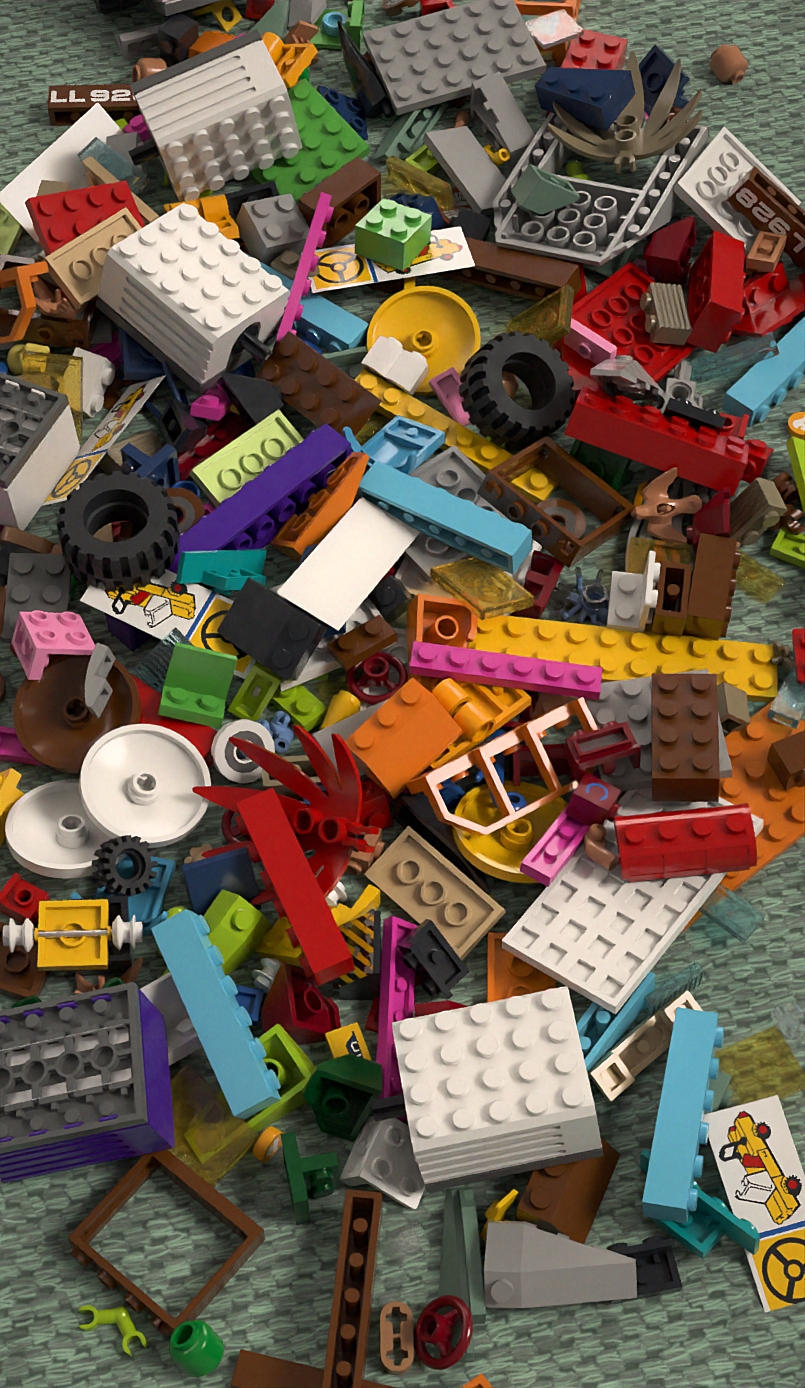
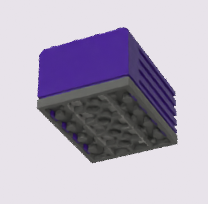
(83, 1082)

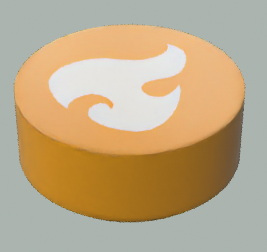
(796, 425)
(267, 1144)

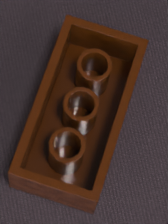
(317, 386)
(685, 738)

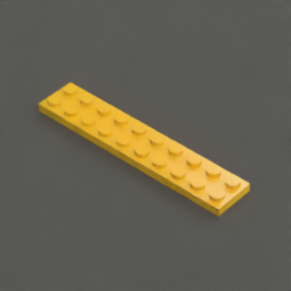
(632, 654)

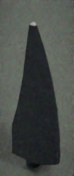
(364, 79)
(419, 815)

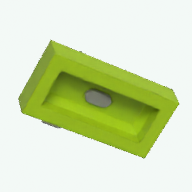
(255, 693)

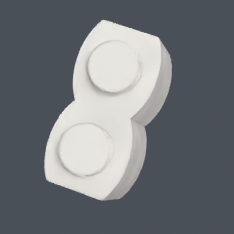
(395, 364)

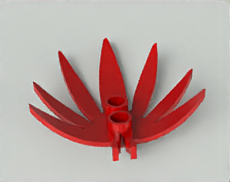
(326, 824)

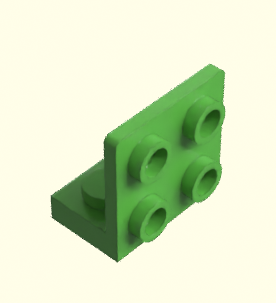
(353, 25)
(197, 685)

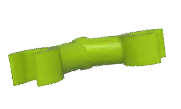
(110, 1316)

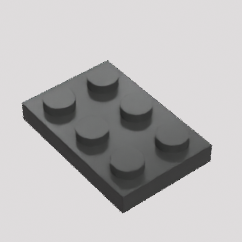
(35, 584)

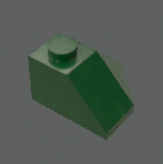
(342, 1094)

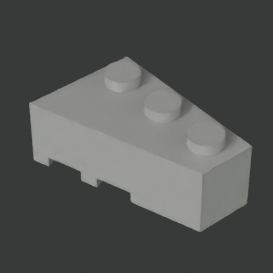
(499, 117)

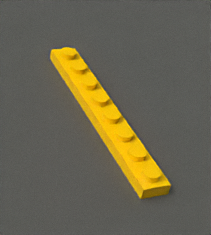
(480, 451)

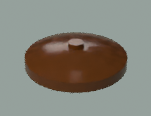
(53, 713)

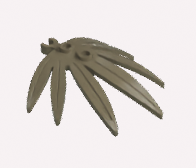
(631, 140)

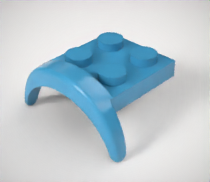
(399, 444)
(148, 904)

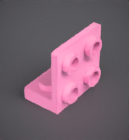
(48, 633)

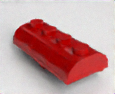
(685, 842)

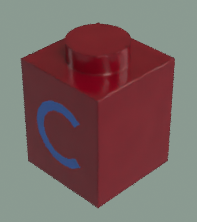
(594, 801)

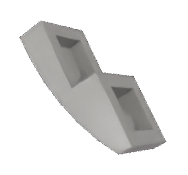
(96, 686)

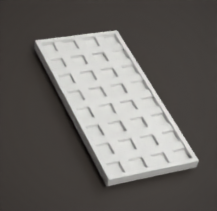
(608, 931)

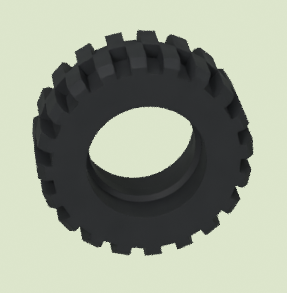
(537, 368)
(113, 500)

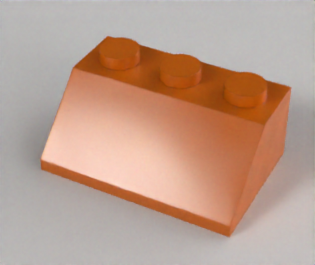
(403, 737)

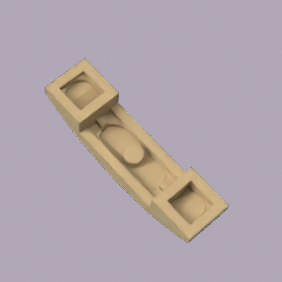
(638, 1048)

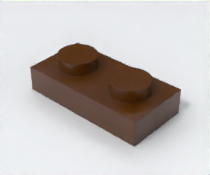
(362, 642)

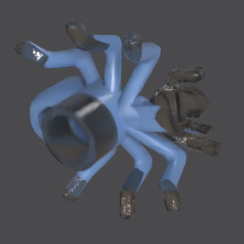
(591, 600)

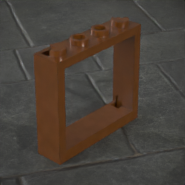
(46, 328)
(574, 479)
(199, 1190)

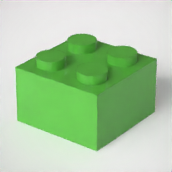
(392, 234)

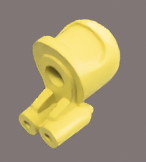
(15, 356)

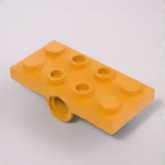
(289, 58)
(213, 210)
(478, 712)

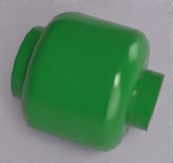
(196, 1348)

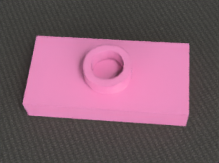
(589, 343)
(447, 391)

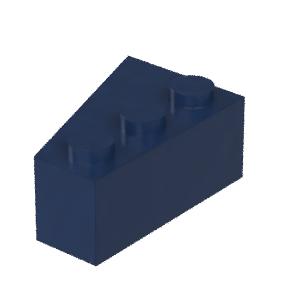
(587, 94)

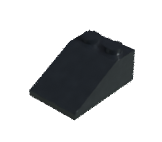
(272, 630)

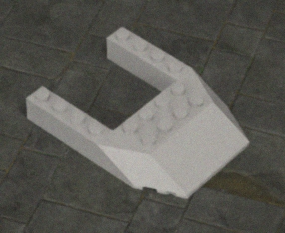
(605, 216)

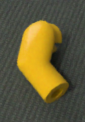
(498, 157)

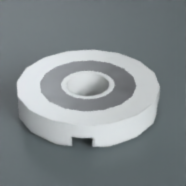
(225, 752)

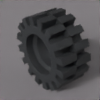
(141, 862)

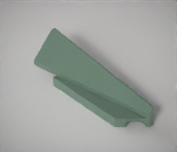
(408, 131)
(461, 1262)

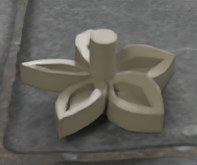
(783, 657)

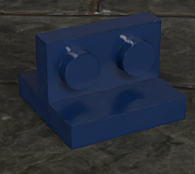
(654, 72)
(136, 362)
(161, 467)

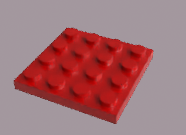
(71, 213)
(616, 316)

